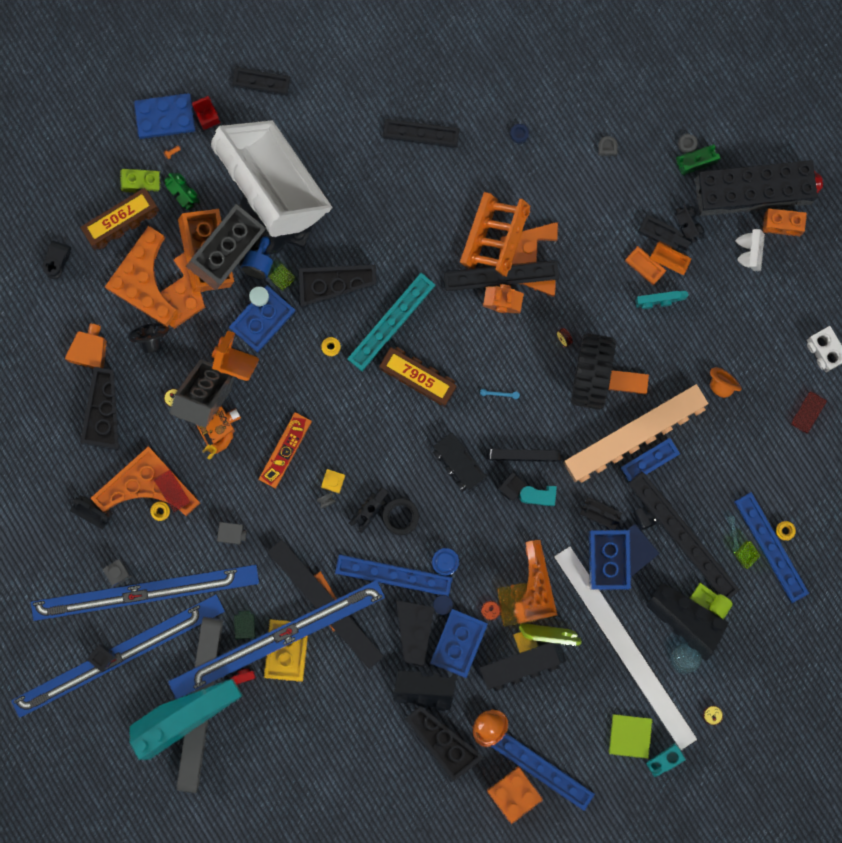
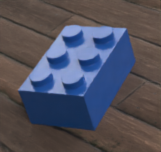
(609, 560)

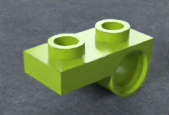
(138, 179)
(708, 599)

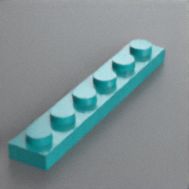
(391, 322)

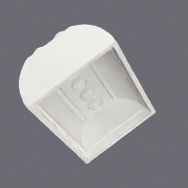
(270, 176)

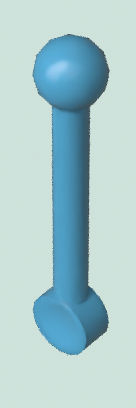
(515, 395)

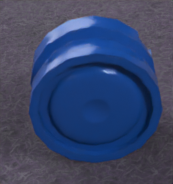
(445, 561)

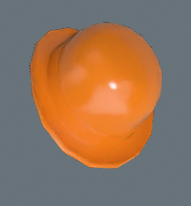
(723, 383)
(490, 727)

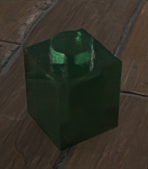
(245, 625)

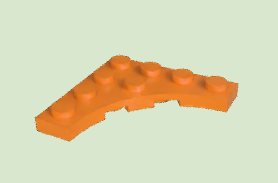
(136, 279)
(138, 482)
(538, 598)

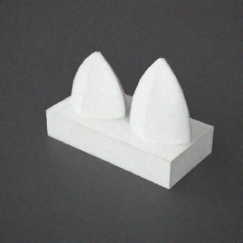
(755, 242)

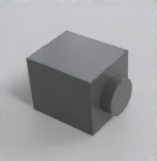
(231, 533)
(117, 573)

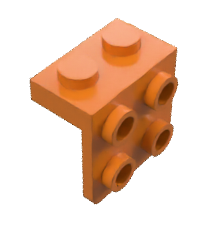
(231, 360)

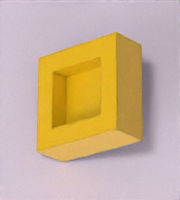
(333, 481)
(523, 643)

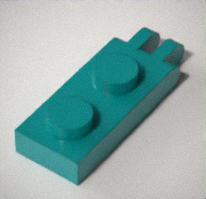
(663, 299)

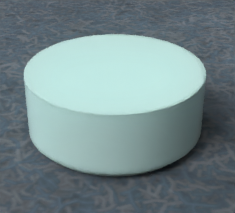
(259, 296)

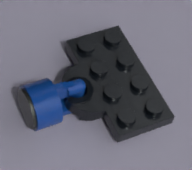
(258, 262)

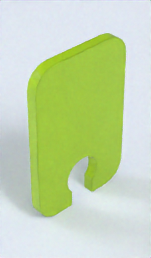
(549, 634)

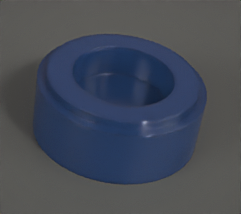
(519, 133)
(442, 605)

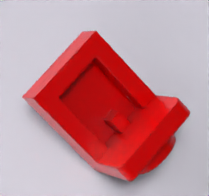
(206, 112)
(243, 676)

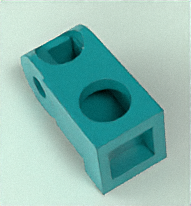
(538, 497)
(665, 760)

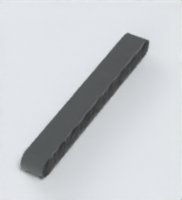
(195, 740)

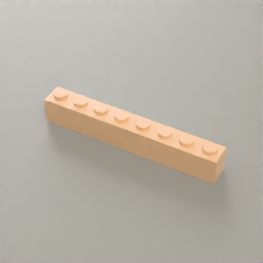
(635, 433)

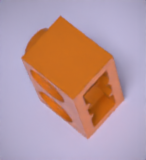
(784, 222)

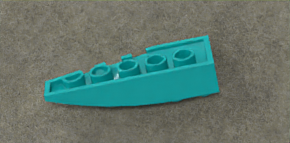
(179, 717)

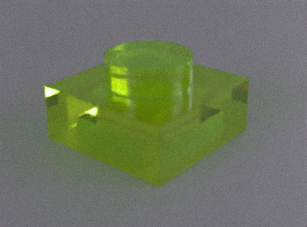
(282, 277)
(747, 554)

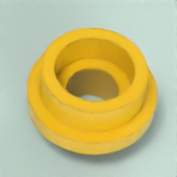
(328, 352)
(154, 513)
(791, 528)

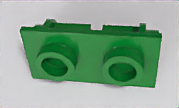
(177, 184)

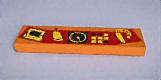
(285, 450)

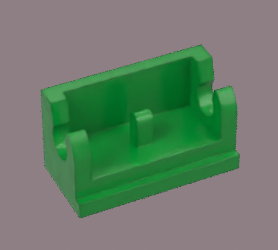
(697, 159)

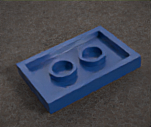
(164, 116)
(260, 324)
(459, 643)

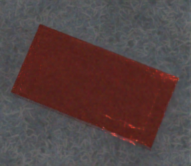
(808, 412)
(172, 491)

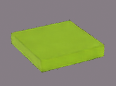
(630, 736)

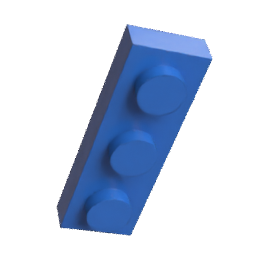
(651, 459)

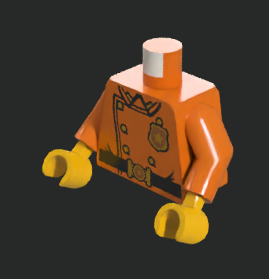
(219, 431)

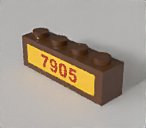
(120, 219)
(418, 377)

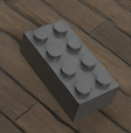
(225, 247)
(201, 394)

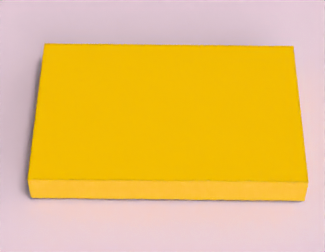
(288, 661)

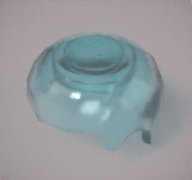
(685, 659)

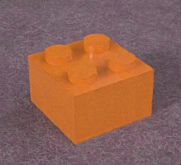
(514, 794)

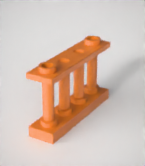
(479, 230)

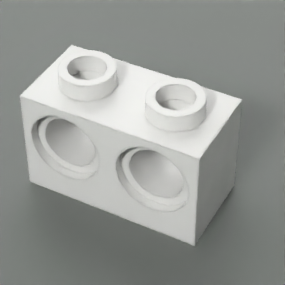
(832, 347)

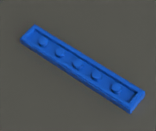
(771, 547)
(393, 575)
(544, 771)

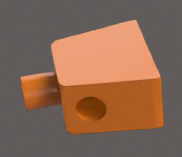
(88, 348)

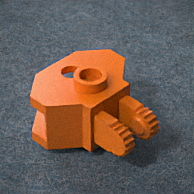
(503, 299)

